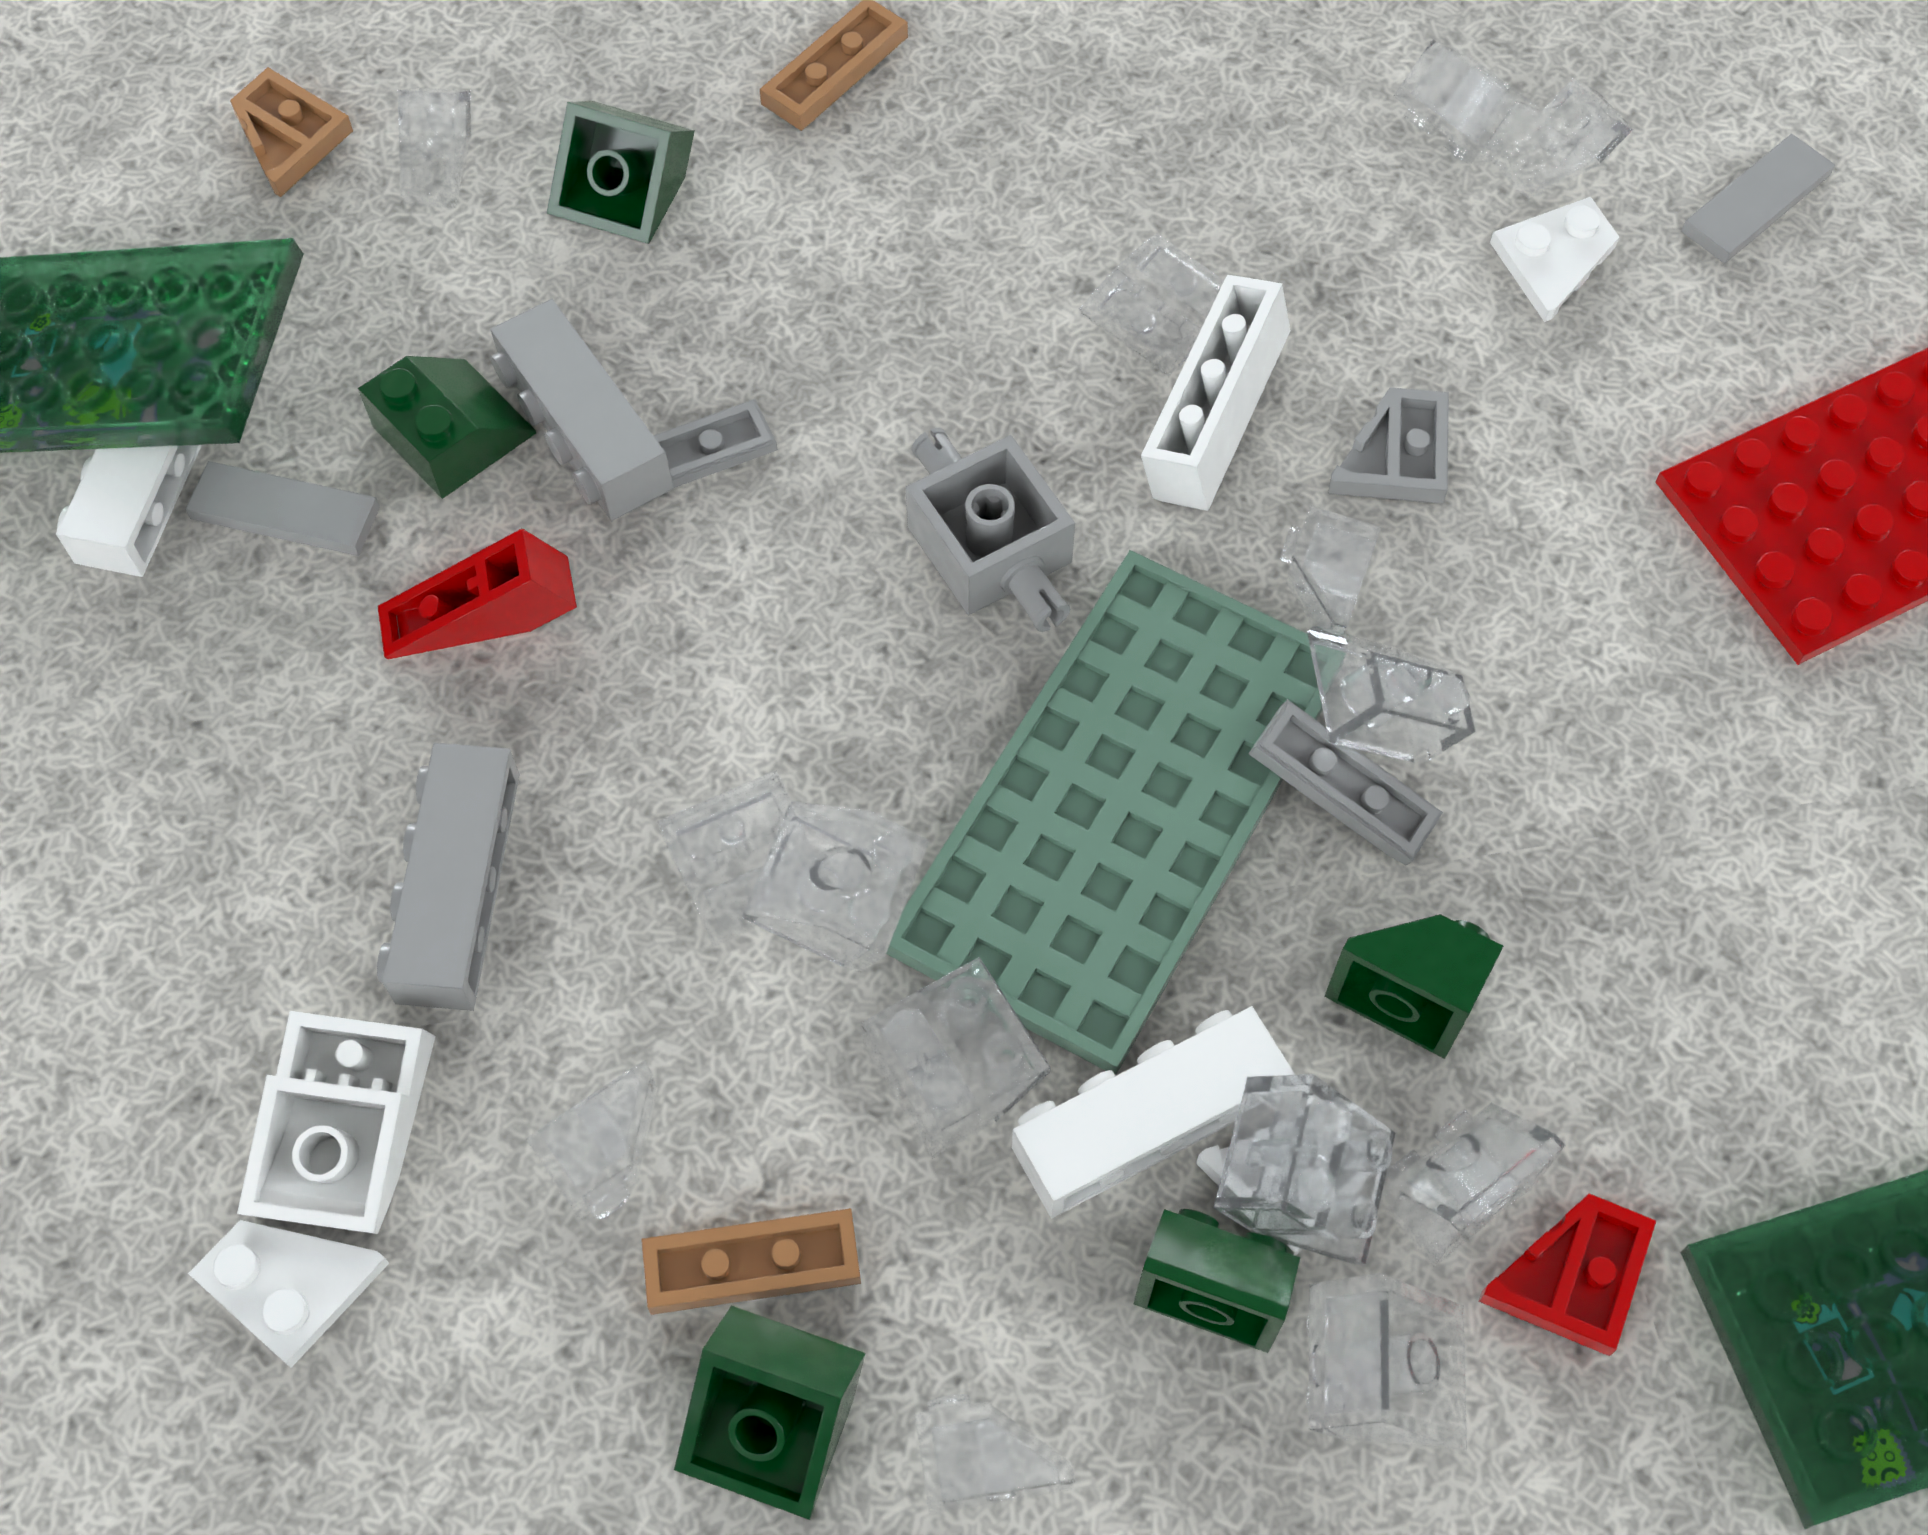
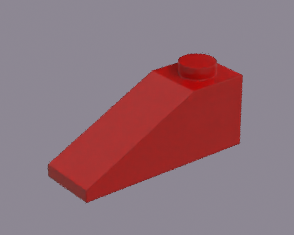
(482, 598)

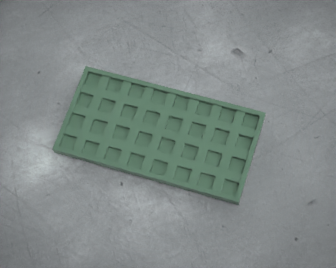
(1114, 811)

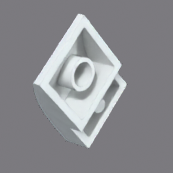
(335, 1122)

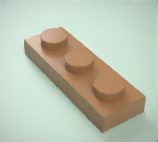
(833, 63)
(750, 1261)

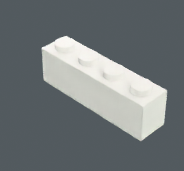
(1216, 392)
(124, 505)
(1145, 1112)

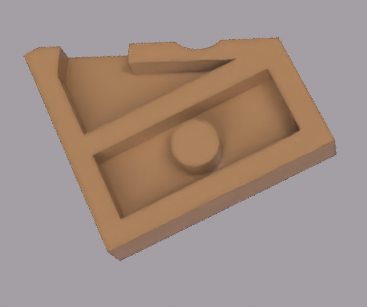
(287, 127)

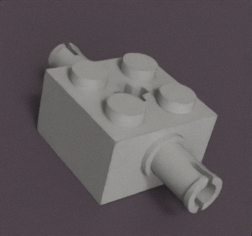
(990, 526)

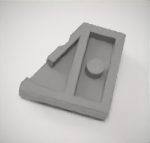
(1400, 450)

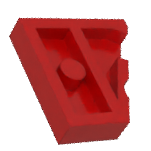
(1578, 1274)

